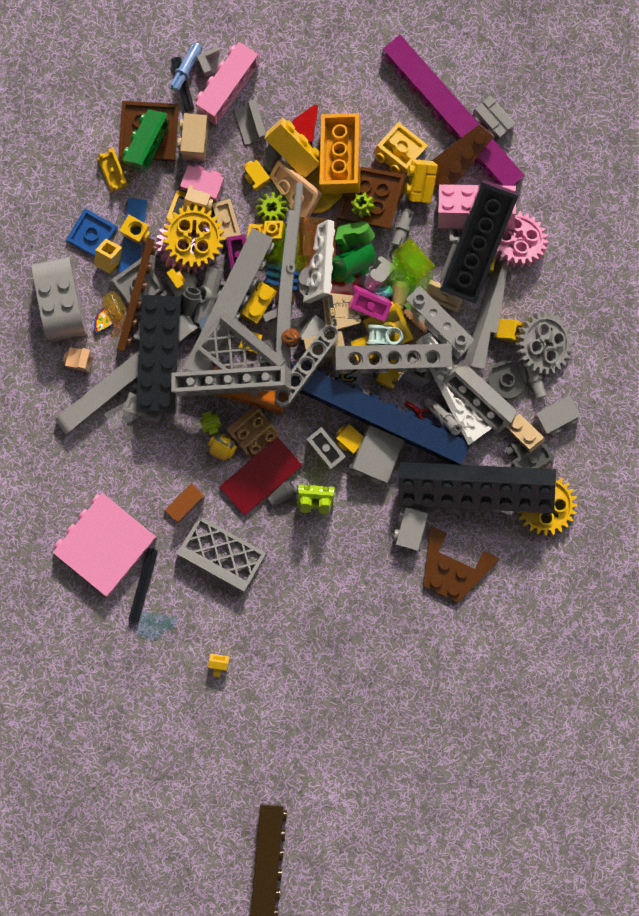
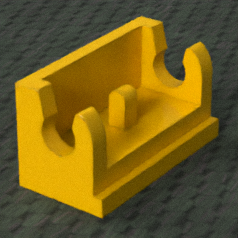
(112, 170)

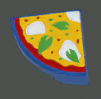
(102, 321)

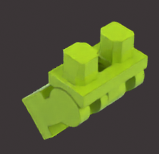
(315, 497)

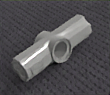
(209, 292)

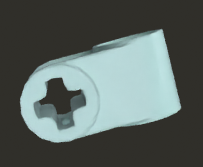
(383, 335)

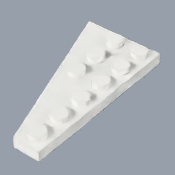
(472, 424)

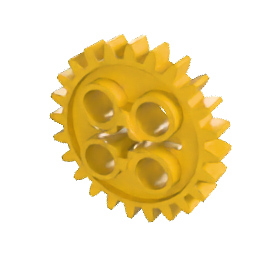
(176, 235)
(535, 521)

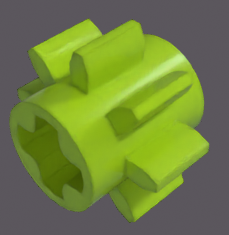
(366, 208)
(210, 423)

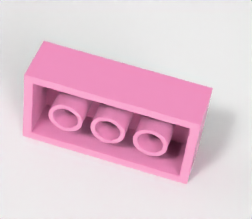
(227, 82)
(456, 203)

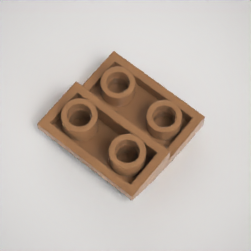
(253, 431)

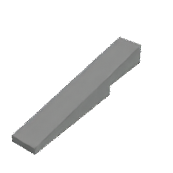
(488, 317)

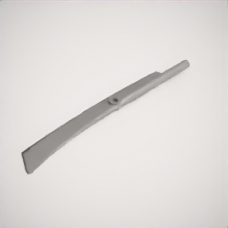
(287, 275)

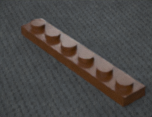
(139, 286)

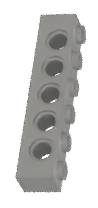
(442, 354)
(231, 381)

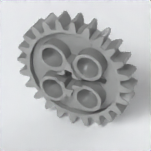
(543, 343)

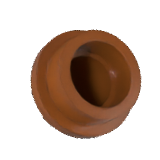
(290, 337)

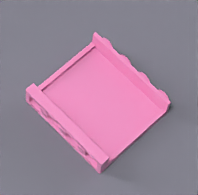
(104, 544)

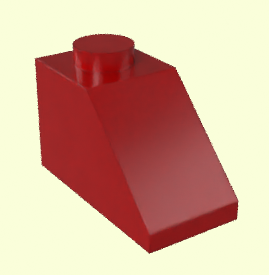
(306, 123)

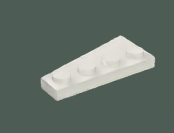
(320, 280)

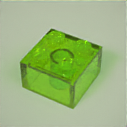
(412, 263)

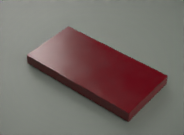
(261, 476)

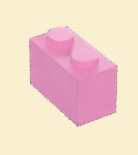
(203, 181)

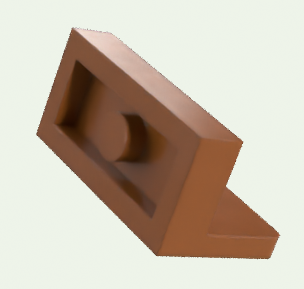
(184, 503)

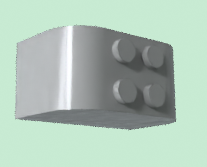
(59, 299)

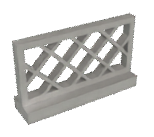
(247, 337)
(212, 569)

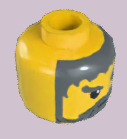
(222, 446)

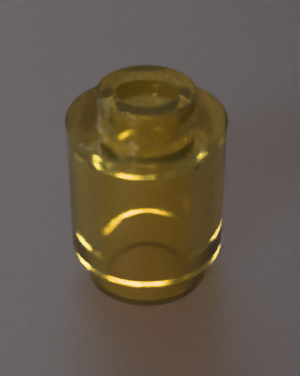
(114, 306)

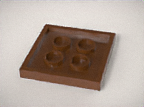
(130, 118)
(386, 191)

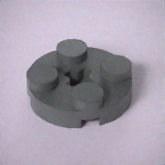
(512, 370)

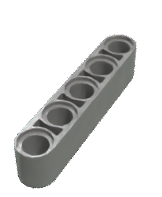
(310, 357)

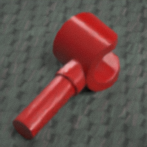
(416, 409)

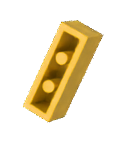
(293, 147)

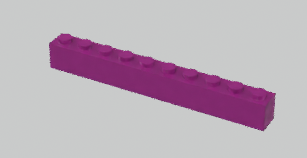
(447, 109)

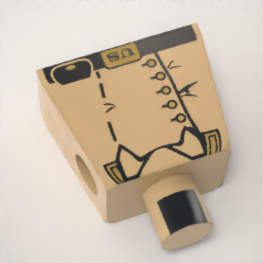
(339, 313)

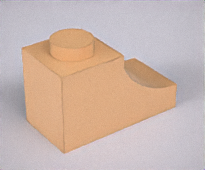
(78, 359)

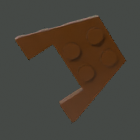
(448, 575)

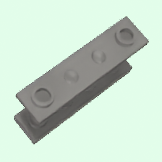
(438, 321)

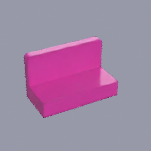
(370, 303)

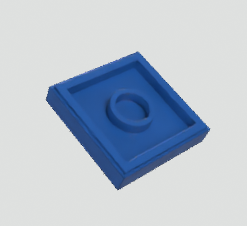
(90, 232)

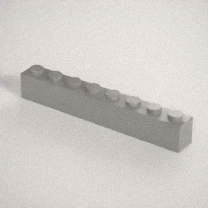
(232, 296)

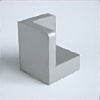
(209, 61)
(271, 321)

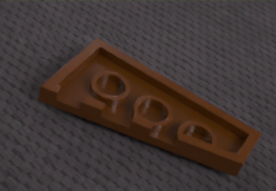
(460, 156)

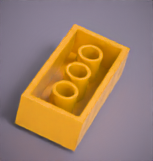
(340, 153)

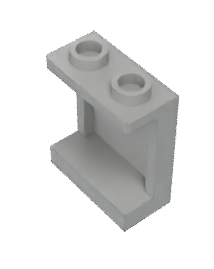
(376, 455)

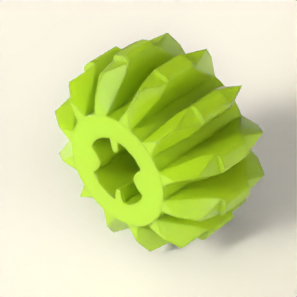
(273, 215)

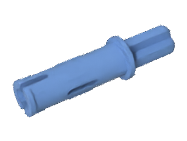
(188, 62)

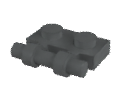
(535, 459)

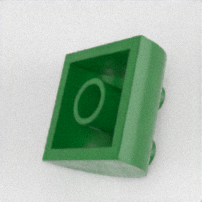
(353, 262)

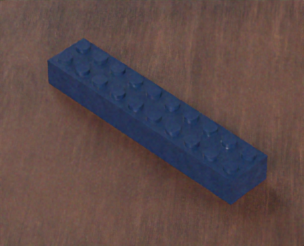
(383, 416)

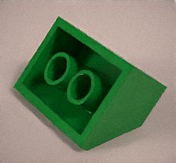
(146, 140)

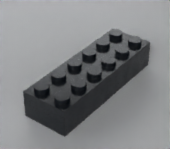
(478, 241)
(158, 353)

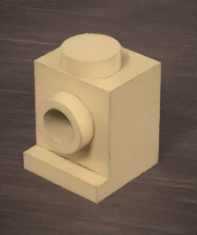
(197, 198)

